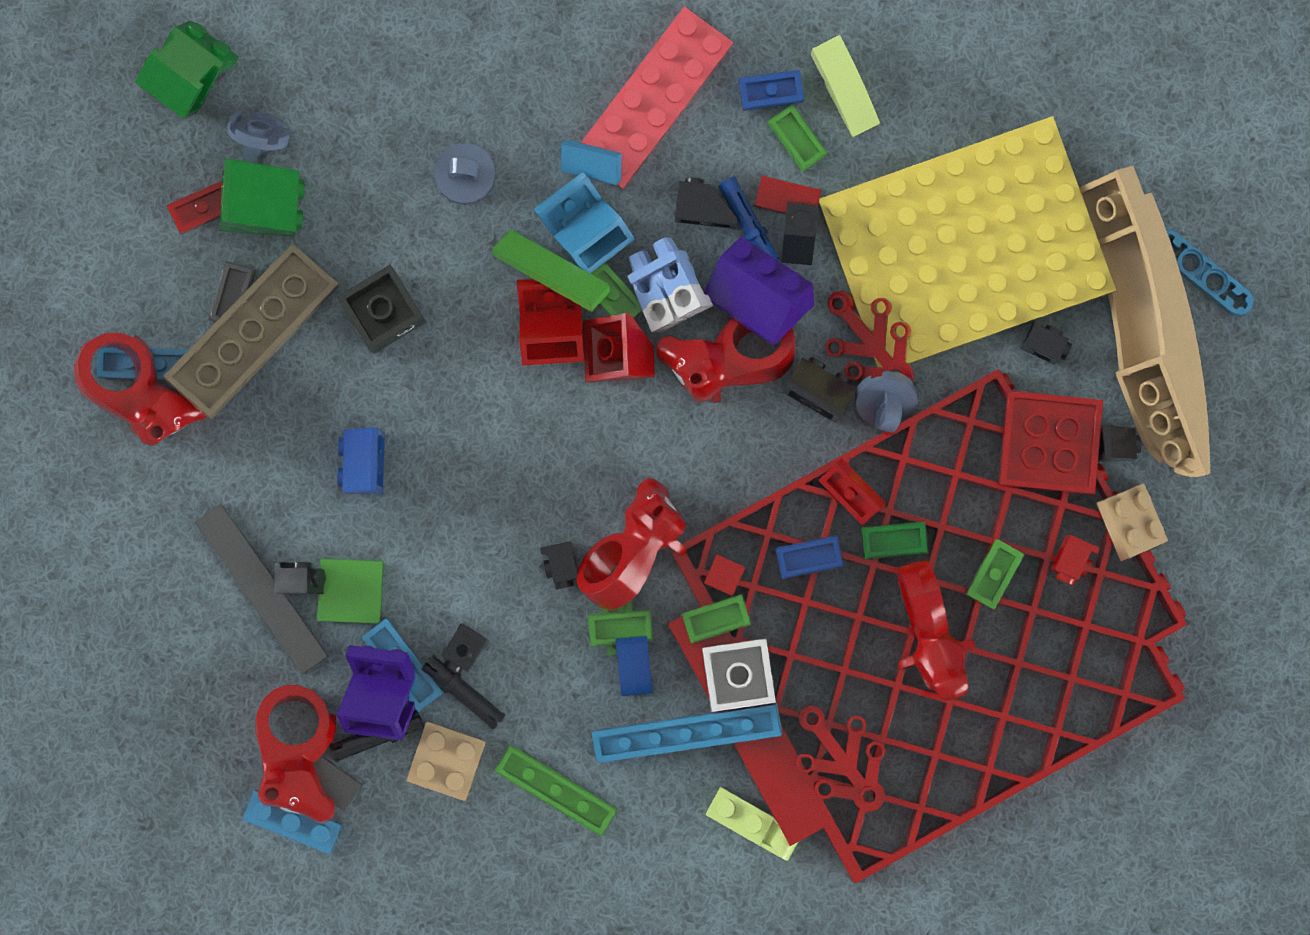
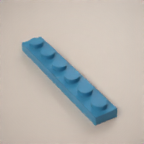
(687, 732)

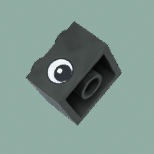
(381, 309)

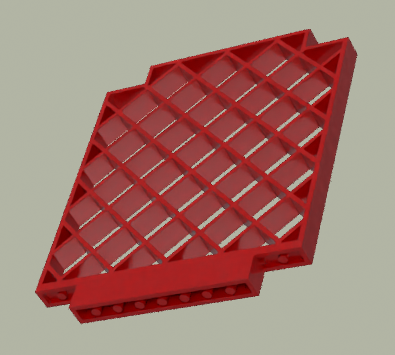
(773, 759)

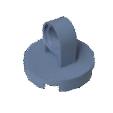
(257, 134)
(465, 173)
(886, 400)

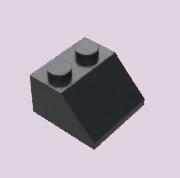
(820, 389)

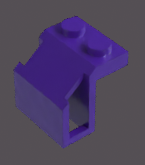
(377, 693)

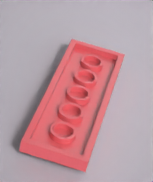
(659, 91)

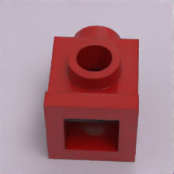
(1073, 559)

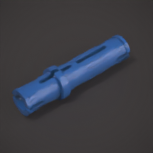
(745, 216)

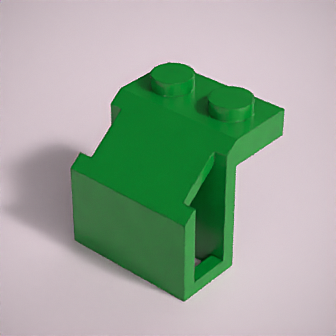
(185, 68)

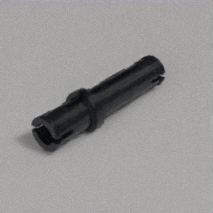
(462, 691)
(359, 743)

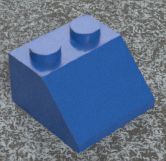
(362, 461)

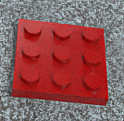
(1051, 442)

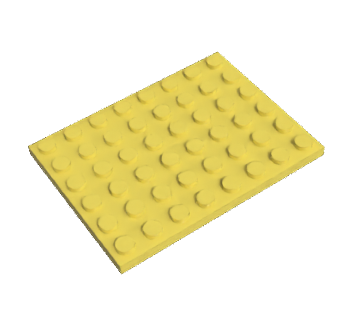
(970, 241)

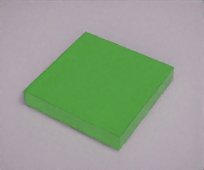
(351, 591)

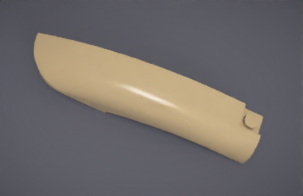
(1151, 324)

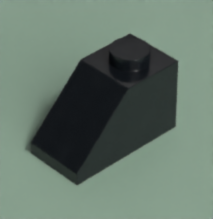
(701, 205)
(799, 232)
(1118, 444)

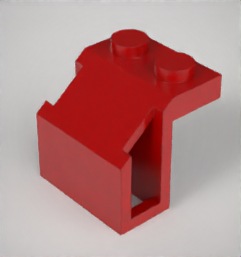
(548, 325)

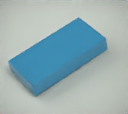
(592, 161)

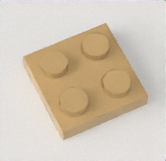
(1132, 522)
(446, 761)

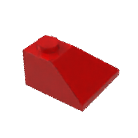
(616, 350)

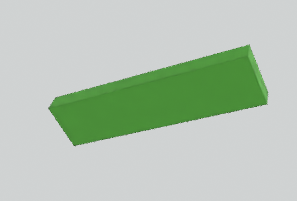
(551, 270)
(556, 790)

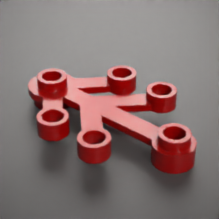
(873, 343)
(844, 762)

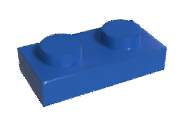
(771, 90)

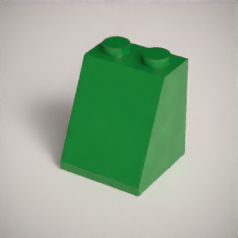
(260, 199)

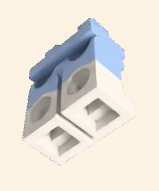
(666, 286)

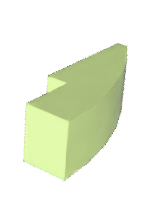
(845, 85)

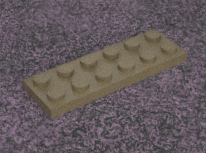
(251, 331)

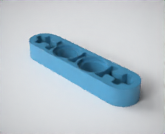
(1205, 268)

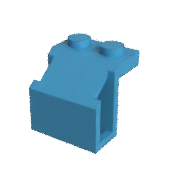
(584, 224)

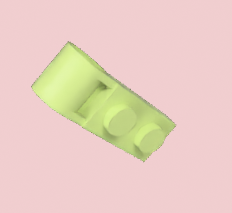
(750, 823)

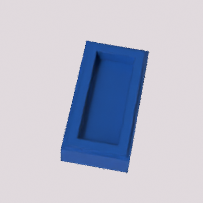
(809, 557)
(634, 665)

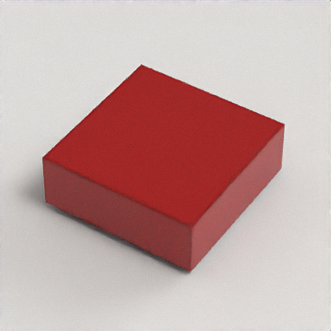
(724, 575)

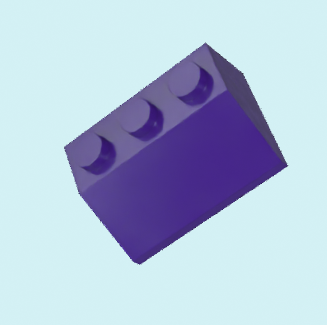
(759, 291)

